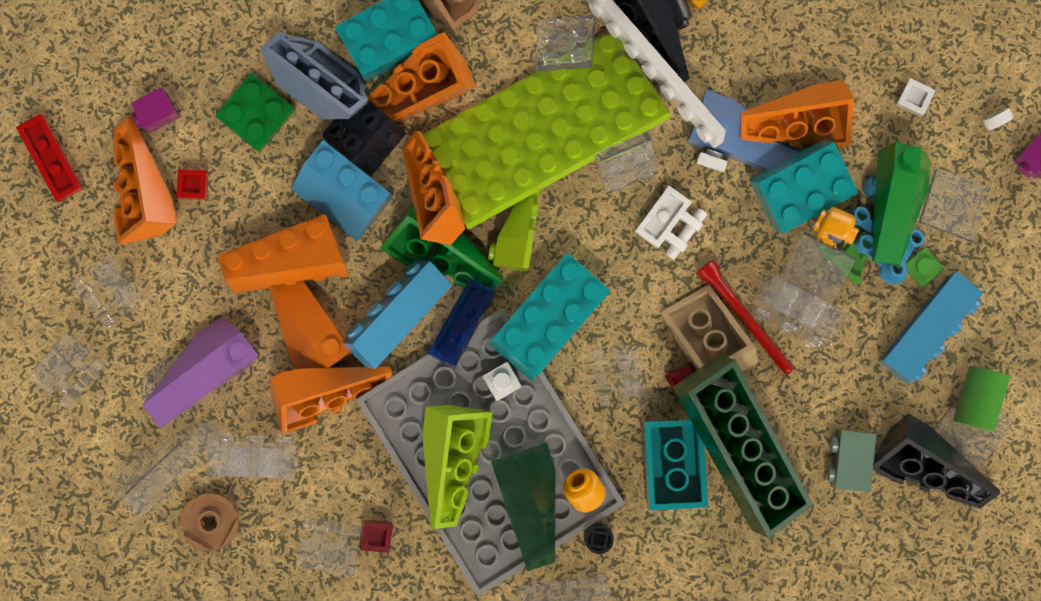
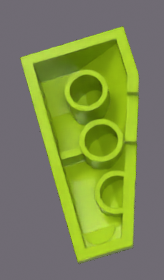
(516, 237)
(450, 452)

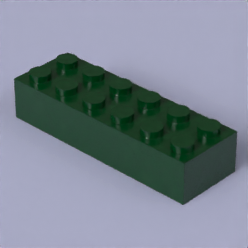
(743, 445)

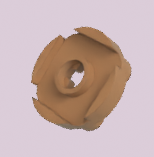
(194, 526)

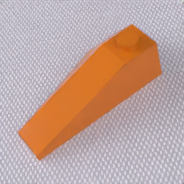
(803, 117)
(144, 198)

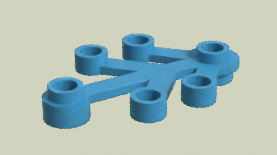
(885, 271)

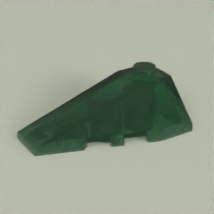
(528, 492)

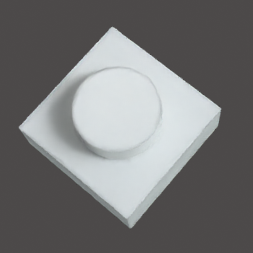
(915, 97)
(712, 160)
(502, 381)

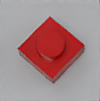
(192, 184)

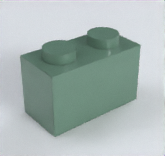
(852, 460)

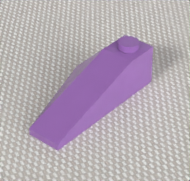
(204, 366)

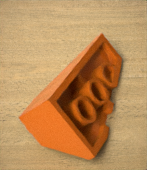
(424, 80)
(433, 197)
(307, 328)
(311, 391)

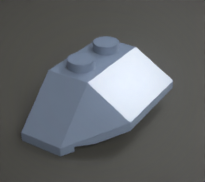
(314, 76)

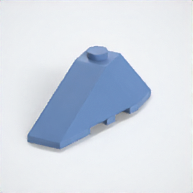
(752, 153)

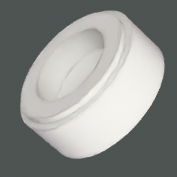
(998, 119)

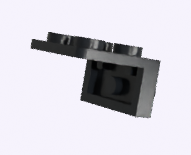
(365, 137)

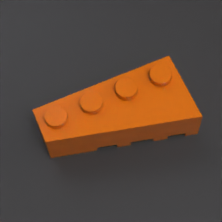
(285, 257)

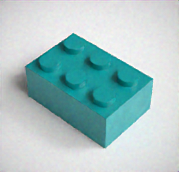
(385, 35)
(803, 186)
(674, 466)

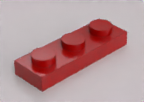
(49, 158)

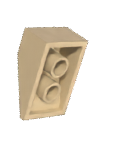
(708, 330)

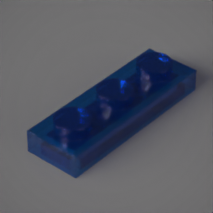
(462, 323)

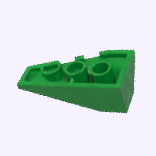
(899, 196)
(456, 260)

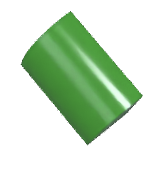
(981, 398)

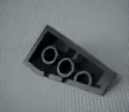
(658, 26)
(923, 456)

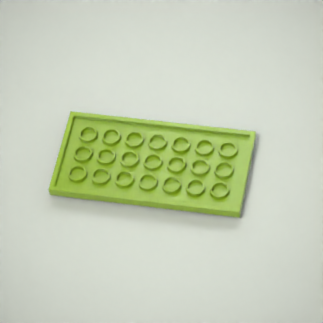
(543, 130)

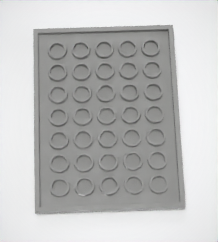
(530, 416)

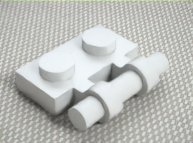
(664, 216)

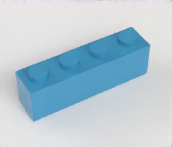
(396, 313)
(931, 327)

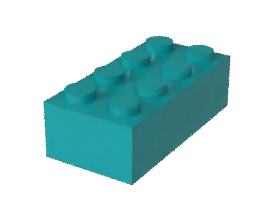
(549, 317)

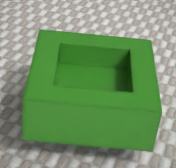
(923, 267)

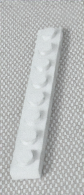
(656, 67)

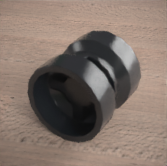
(598, 538)

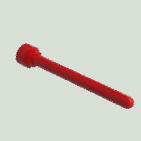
(711, 274)

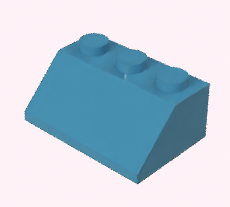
(340, 191)

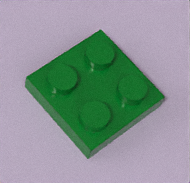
(255, 112)

